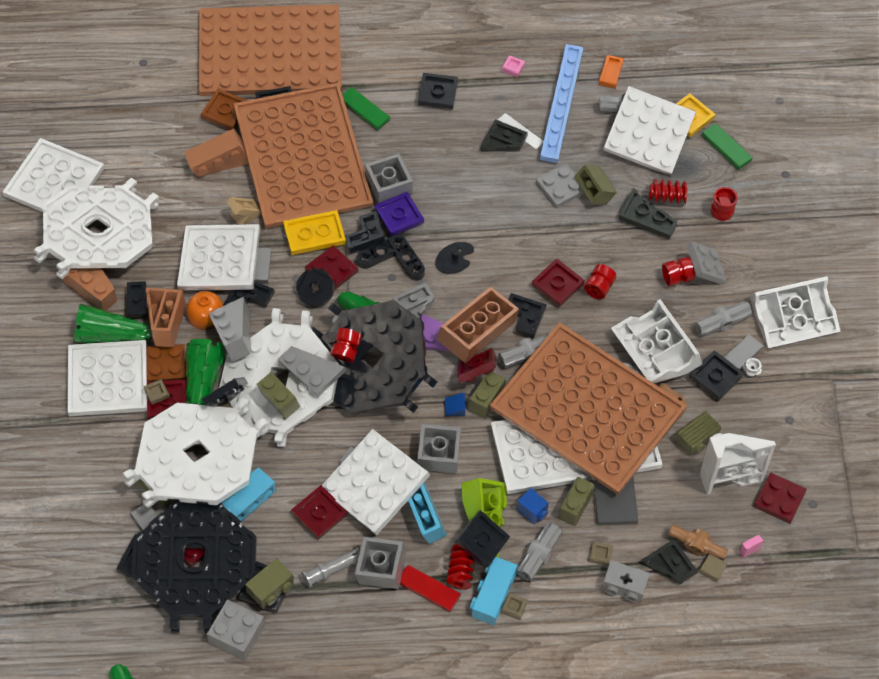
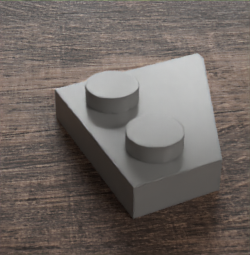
(416, 299)

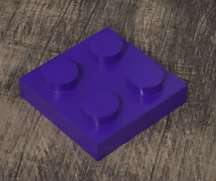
(399, 214)

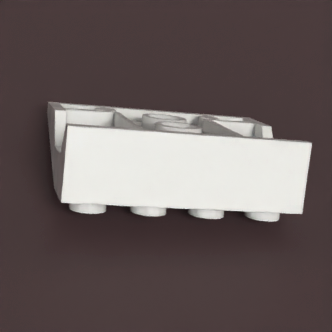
(795, 312)
(658, 344)
(735, 459)

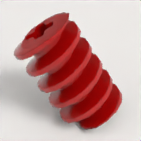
(668, 191)
(460, 568)

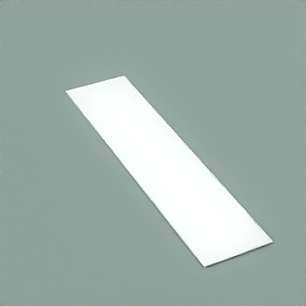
(531, 139)

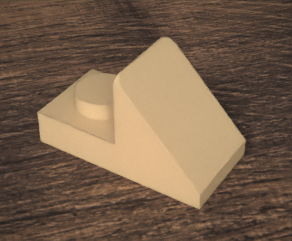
(243, 210)

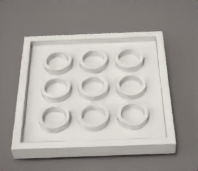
(649, 131)
(49, 172)
(219, 257)
(107, 378)
(375, 481)

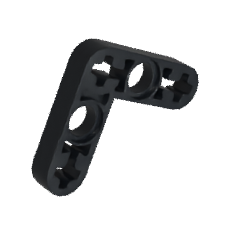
(393, 250)

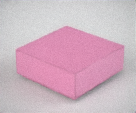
(513, 66)
(751, 546)

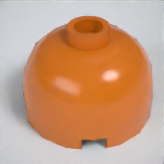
(199, 308)

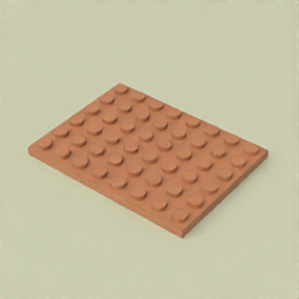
(268, 48)
(302, 154)
(588, 407)

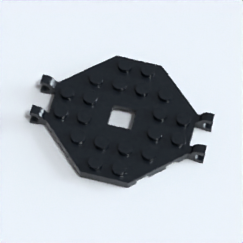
(398, 371)
(193, 591)

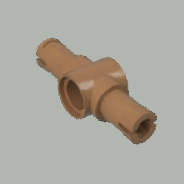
(698, 542)

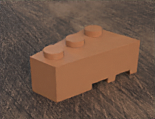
(217, 154)
(92, 285)
(165, 314)

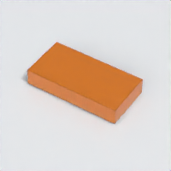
(611, 71)

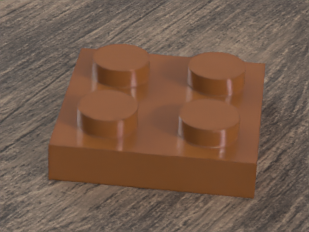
(221, 109)
(166, 363)

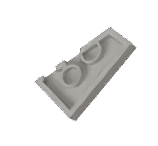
(311, 370)

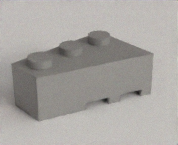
(233, 327)

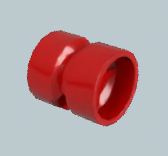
(724, 203)
(678, 271)
(600, 281)
(346, 344)

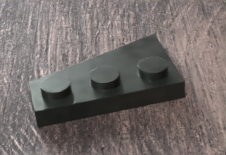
(644, 215)

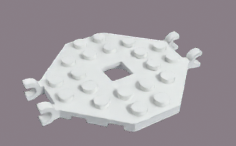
(78, 247)
(263, 358)
(212, 478)

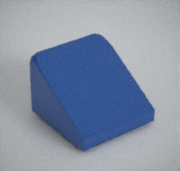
(455, 405)

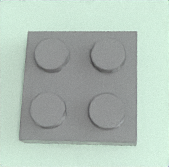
(560, 185)
(706, 263)

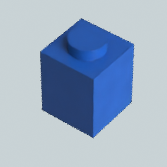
(532, 506)

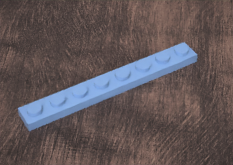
(561, 103)

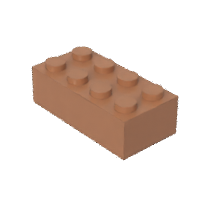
(477, 324)

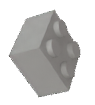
(388, 178)
(439, 448)
(380, 562)
(236, 630)

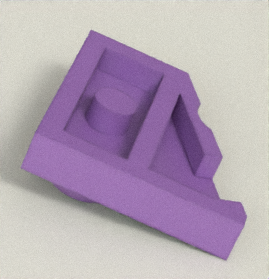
(431, 332)

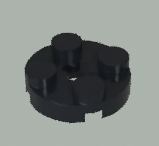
(319, 297)

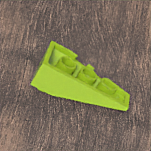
(485, 496)

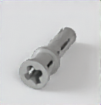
(323, 571)

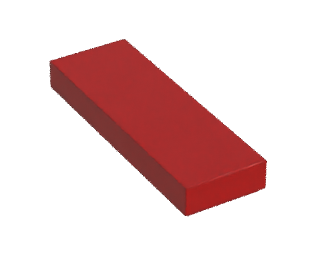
(429, 588)

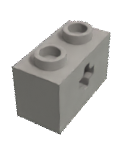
(620, 573)

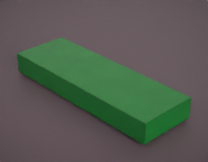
(365, 109)
(727, 146)

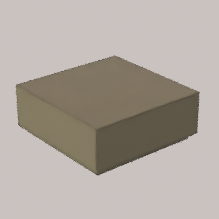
(156, 391)
(601, 553)
(713, 567)
(514, 606)

